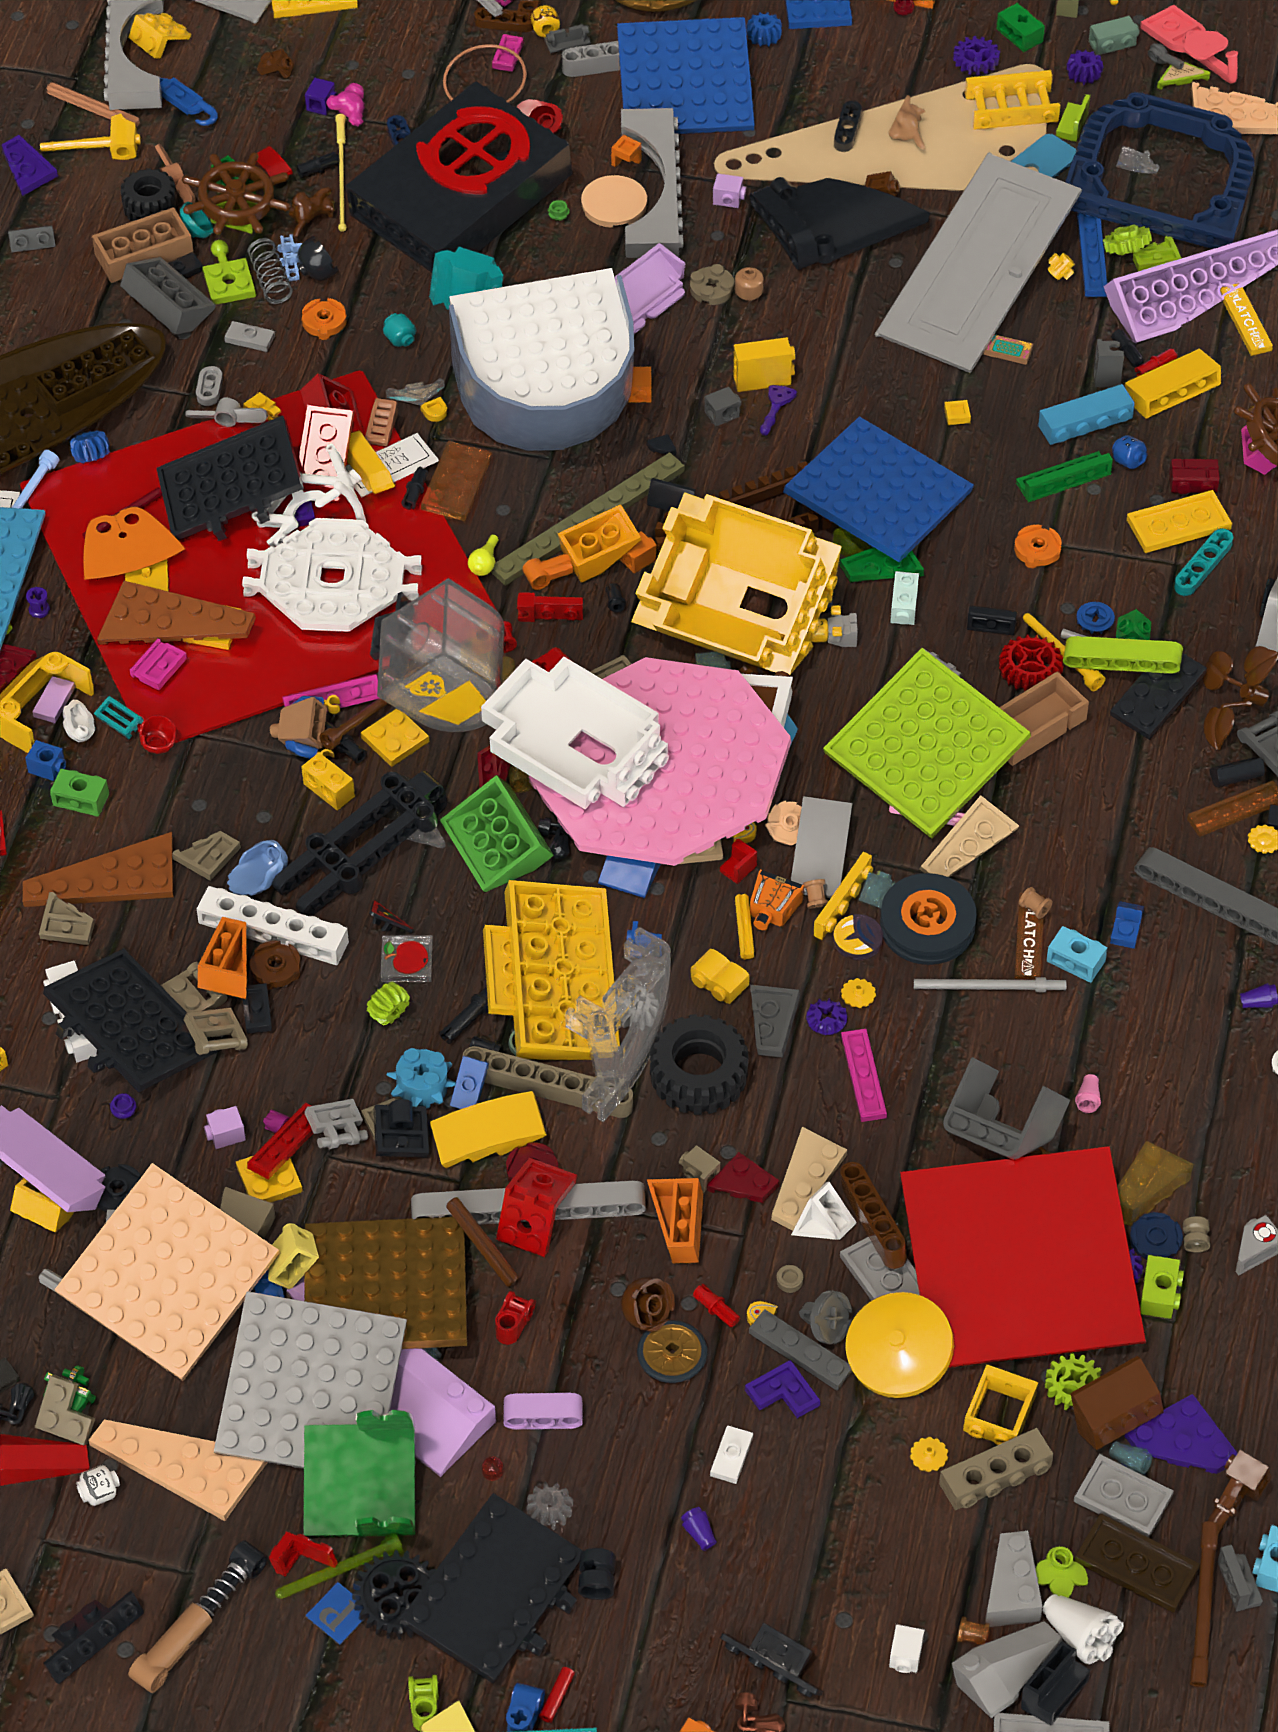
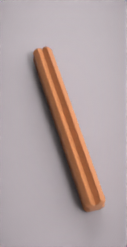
(87, 103)

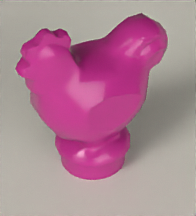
(349, 103)

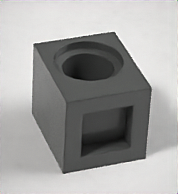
(722, 406)

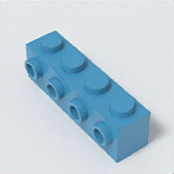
(1086, 414)

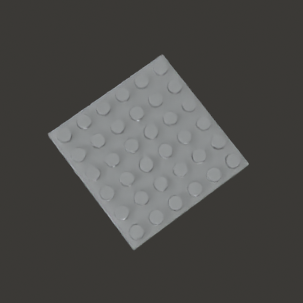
(302, 1368)

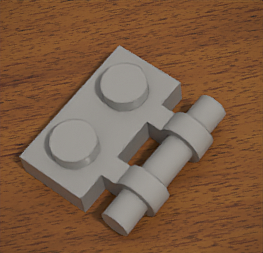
(336, 1116)

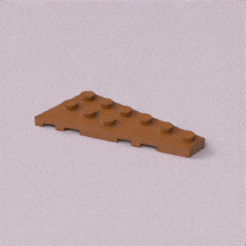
(163, 615)
(120, 875)

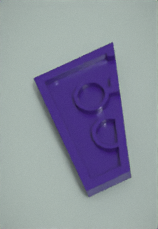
(27, 165)

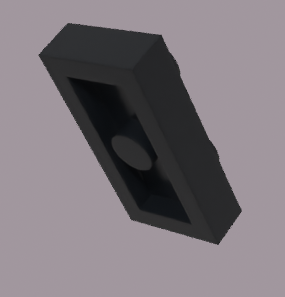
(257, 1009)

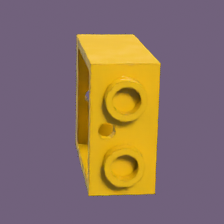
(1009, 1385)

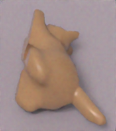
(906, 123)

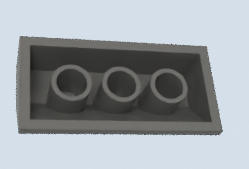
(166, 294)

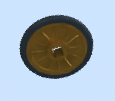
(677, 1367)

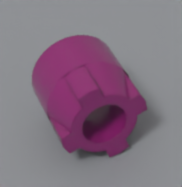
(275, 1120)

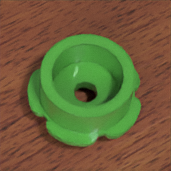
(558, 210)

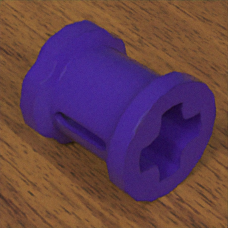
(38, 602)

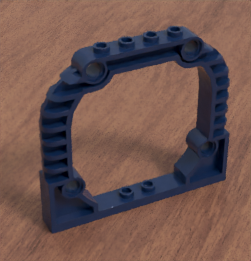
(1209, 228)

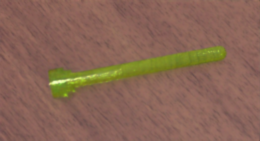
(389, 1545)

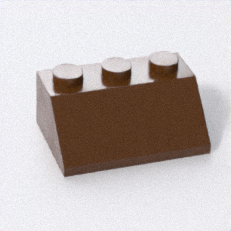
(1116, 1403)

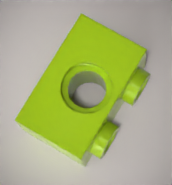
(1161, 1272)

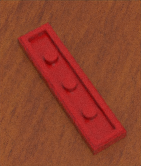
(281, 1145)

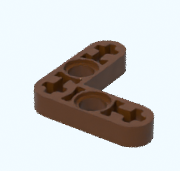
(523, 23)

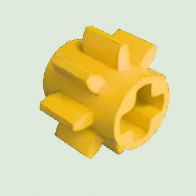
(1061, 266)

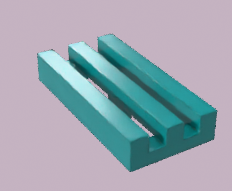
(131, 726)

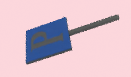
(336, 1614)

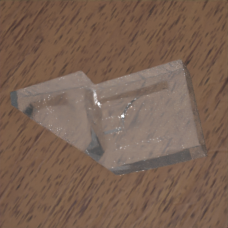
(1136, 161)

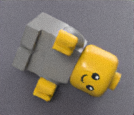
(838, 629)

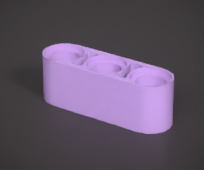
(543, 1411)

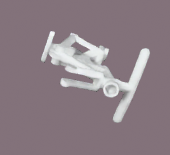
(342, 484)

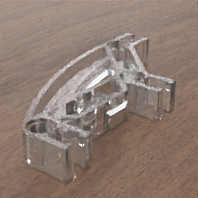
(649, 986)

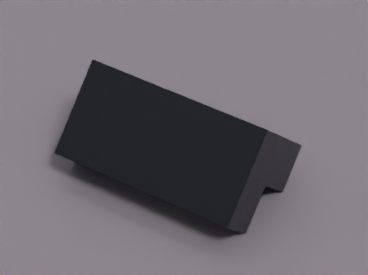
(1054, 1684)

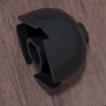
(315, 260)

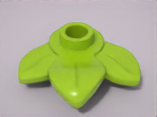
(1061, 1576)

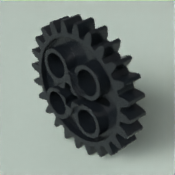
(389, 1572)

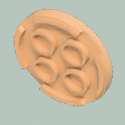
(614, 201)

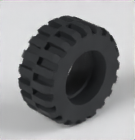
(693, 1091)

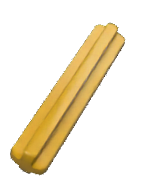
(744, 926)

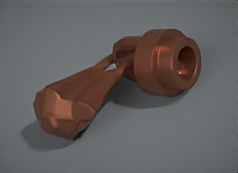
(768, 1723)

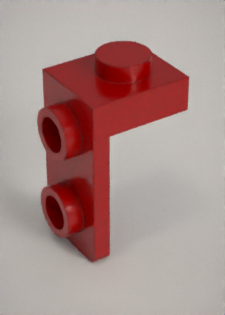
(292, 1546)

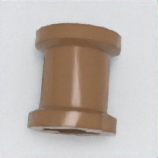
(815, 893)
(1035, 902)

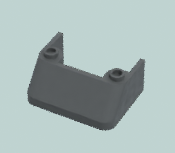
(974, 1115)

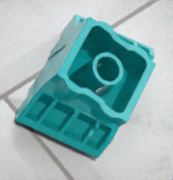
(462, 274)

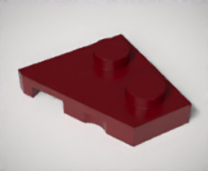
(491, 765)
(744, 1180)

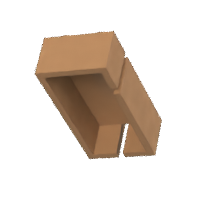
(1046, 713)

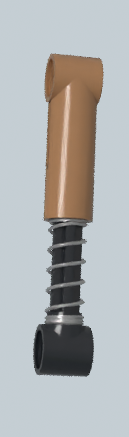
(152, 1668)

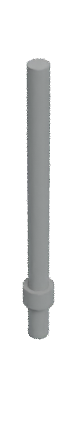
(1040, 984)

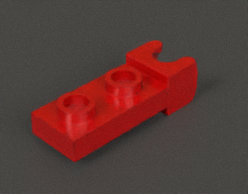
(542, 607)

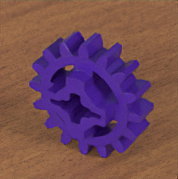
(976, 55)

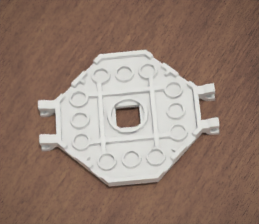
(294, 569)

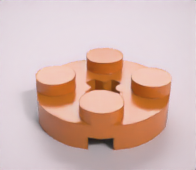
(323, 327)
(1035, 556)

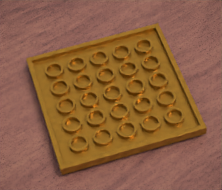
(395, 1271)

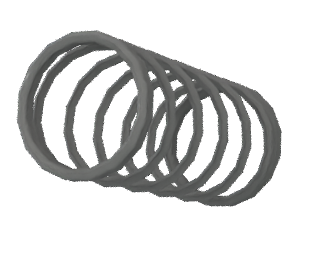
(265, 291)

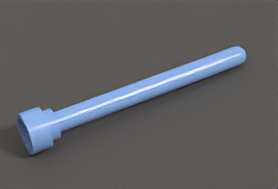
(47, 461)

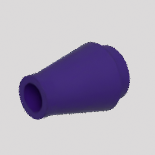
(1260, 997)
(698, 1526)

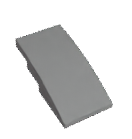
(821, 842)

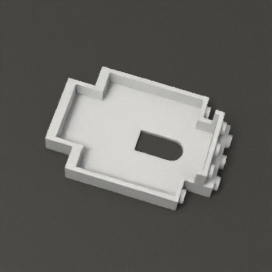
(545, 711)

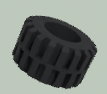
(147, 193)

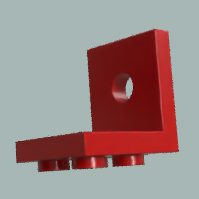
(533, 1197)

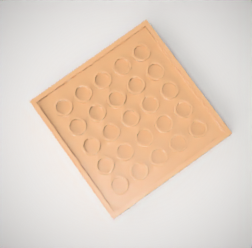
(167, 1271)

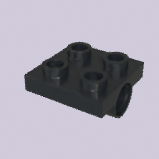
(401, 1129)

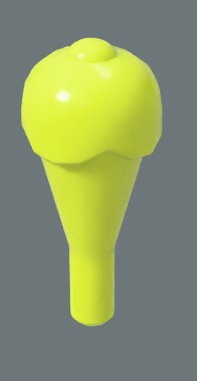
(481, 560)

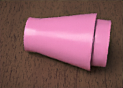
(1088, 1095)

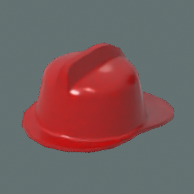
(544, 113)

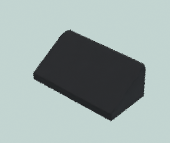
(666, 494)

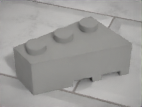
(1015, 1585)

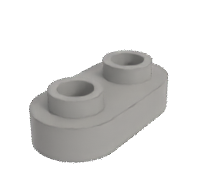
(208, 390)

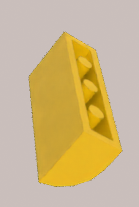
(1174, 383)

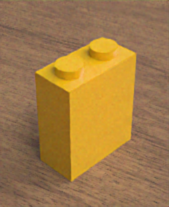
(763, 364)

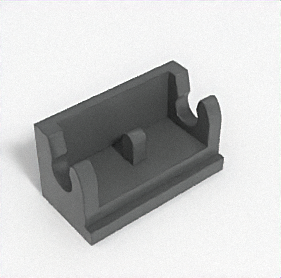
(1107, 364)

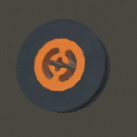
(926, 939)

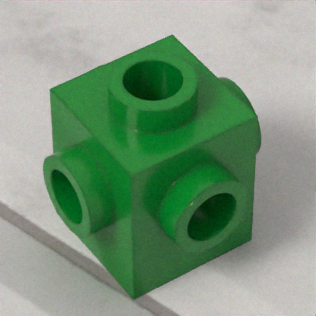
(1133, 626)

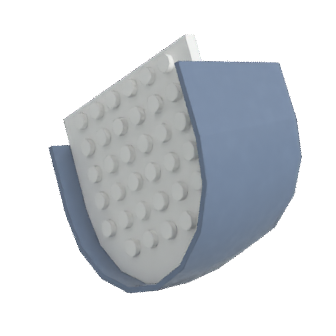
(544, 358)

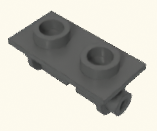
(560, 40)
(31, 238)

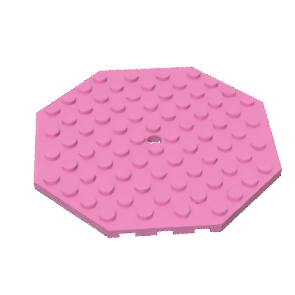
(718, 773)

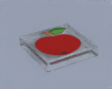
(406, 958)

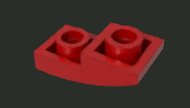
(272, 162)

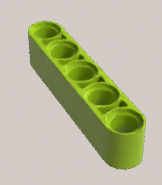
(1123, 654)

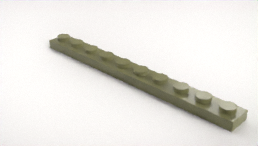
(625, 493)

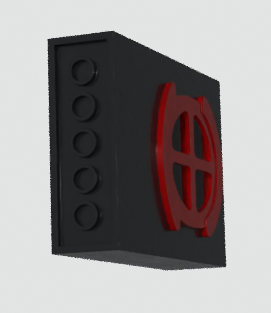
(431, 208)

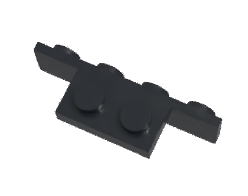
(89, 1633)
(778, 1653)

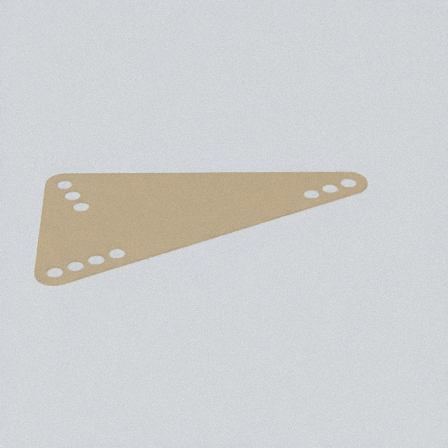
(946, 128)

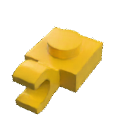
(264, 402)

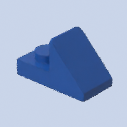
(1126, 924)

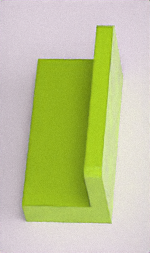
(1073, 120)

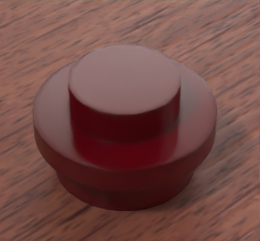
(903, 7)

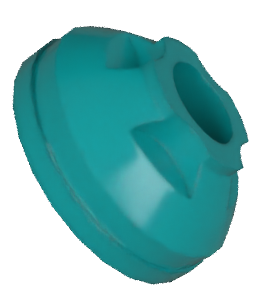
(196, 223)

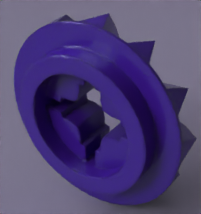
(828, 1025)

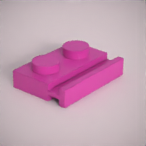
(158, 664)

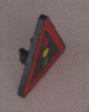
(381, 913)

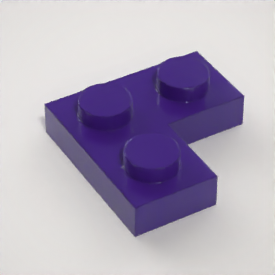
(783, 1383)

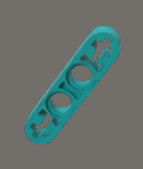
(1204, 562)

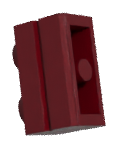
(1193, 475)

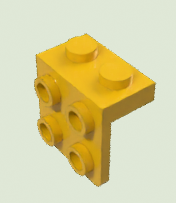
(153, 31)

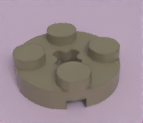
(712, 275)

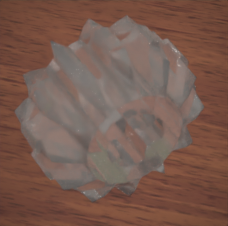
(558, 1499)

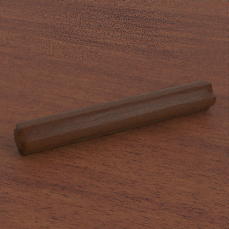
(482, 1241)

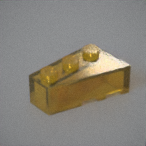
(1150, 1179)

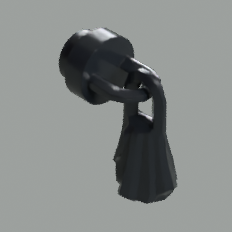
(560, 843)
(20, 1397)

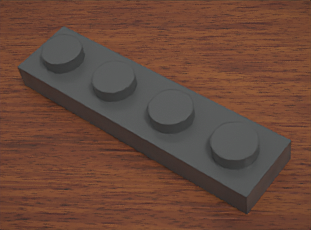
(800, 1349)

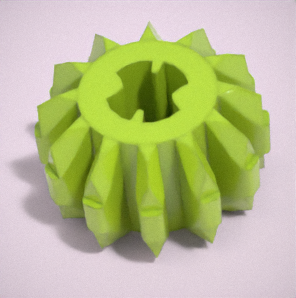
(388, 1003)

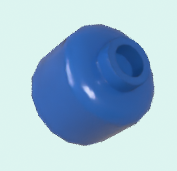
(1129, 452)

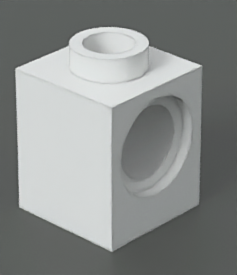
(906, 1649)

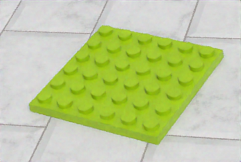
(927, 742)

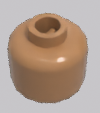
(749, 283)

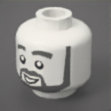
(97, 1485)

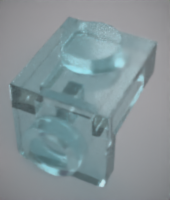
(876, 888)

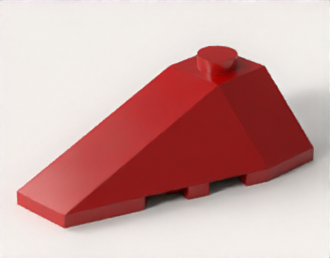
(36, 1459)

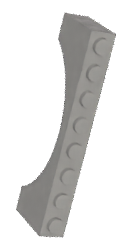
(126, 83)
(661, 225)

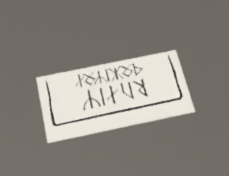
(402, 459)

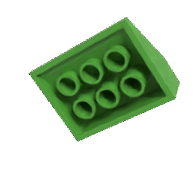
(496, 835)

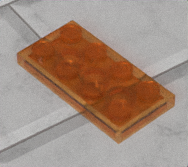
(456, 481)

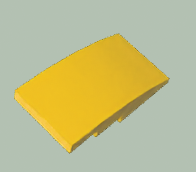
(488, 1128)

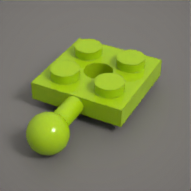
(218, 273)

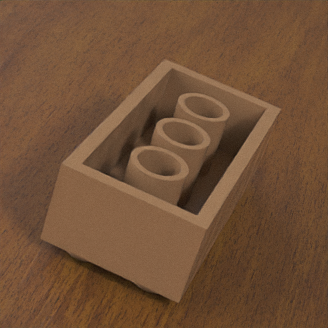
(140, 240)

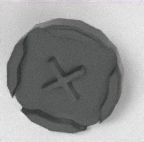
(828, 1316)

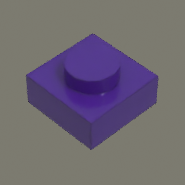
(304, 514)

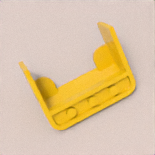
(27, 685)

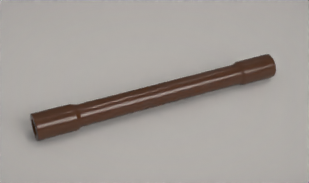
(1200, 1661)

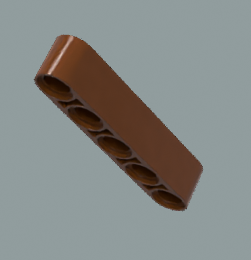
(873, 1215)

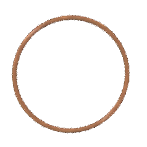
(486, 46)

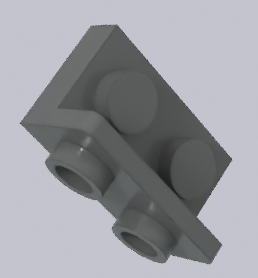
(1239, 1579)

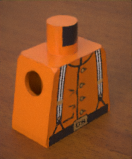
(774, 900)

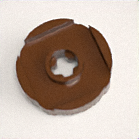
(275, 976)

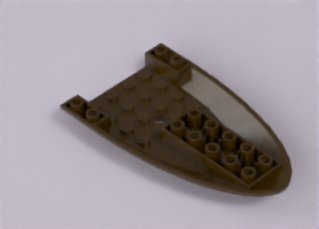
(70, 384)

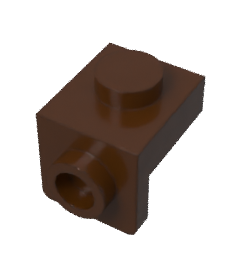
(275, 61)

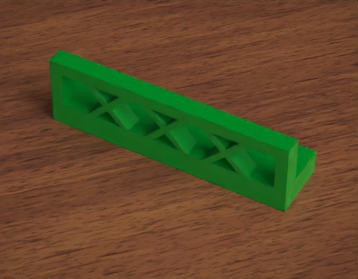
(1065, 476)

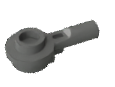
(1159, 55)

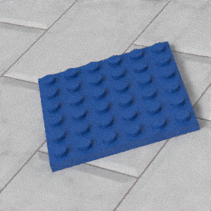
(689, 67)
(878, 489)

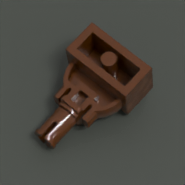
(1244, 1478)

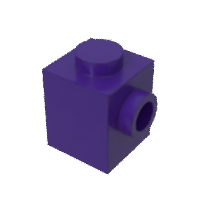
(318, 94)

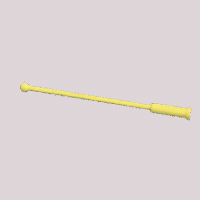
(340, 120)

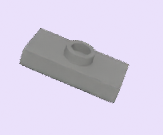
(249, 336)

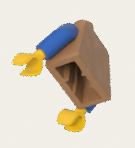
(303, 723)

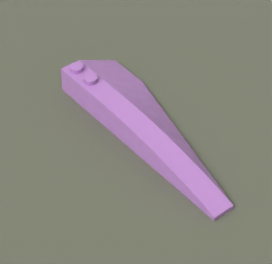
(1179, 291)
(443, 1407)

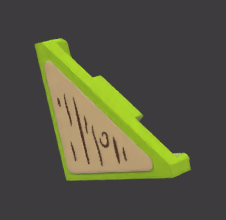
(1182, 76)

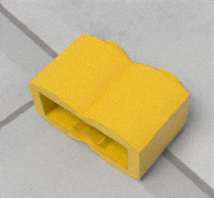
(720, 976)

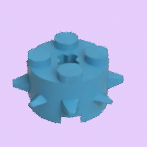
(421, 1077)

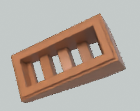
(384, 409)

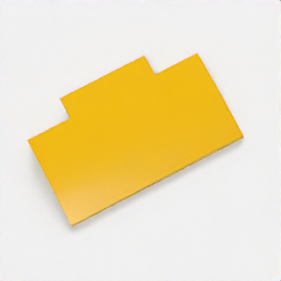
(545, 960)

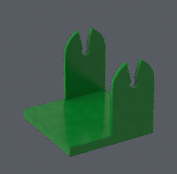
(360, 1476)

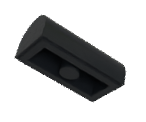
(991, 620)
(1237, 771)

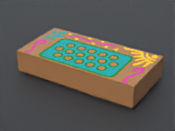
(1009, 349)

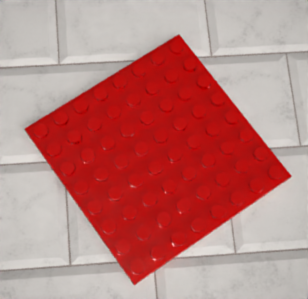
(1025, 1255)

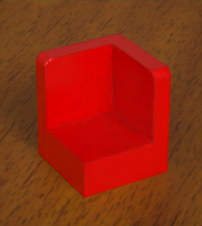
(740, 863)

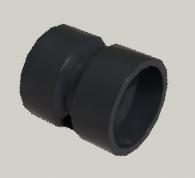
(597, 1573)

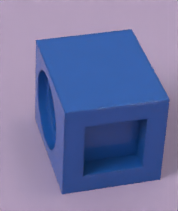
(45, 760)

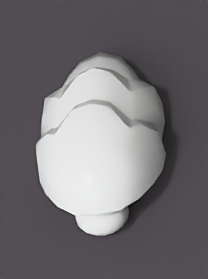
(78, 721)

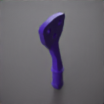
(778, 396)

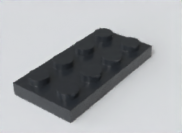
(1156, 697)

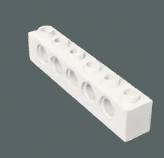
(261, 927)

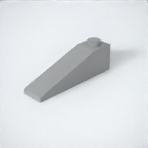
(1000, 1668)

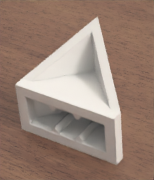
(824, 1216)

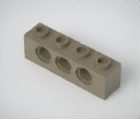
(1028, 1446)

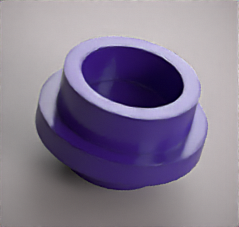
(122, 1106)

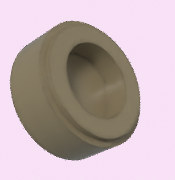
(789, 1278)

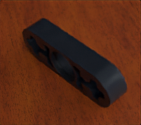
(851, 132)

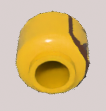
(545, 20)

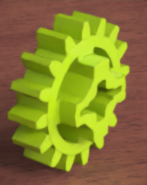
(1127, 240)
(1074, 1376)

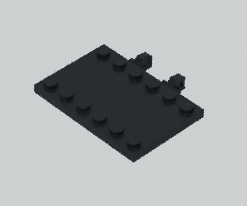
(230, 480)
(125, 1019)
(495, 1589)

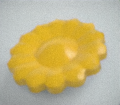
(1263, 839)
(858, 993)
(929, 1454)

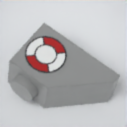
(1257, 1244)

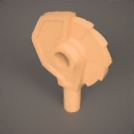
(784, 822)

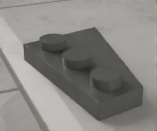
(773, 1017)

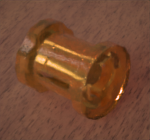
(973, 1632)

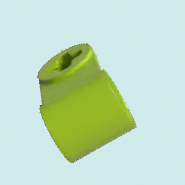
(423, 1698)

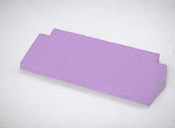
(653, 284)
(48, 1162)

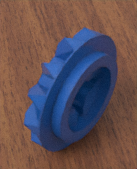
(1089, 610)

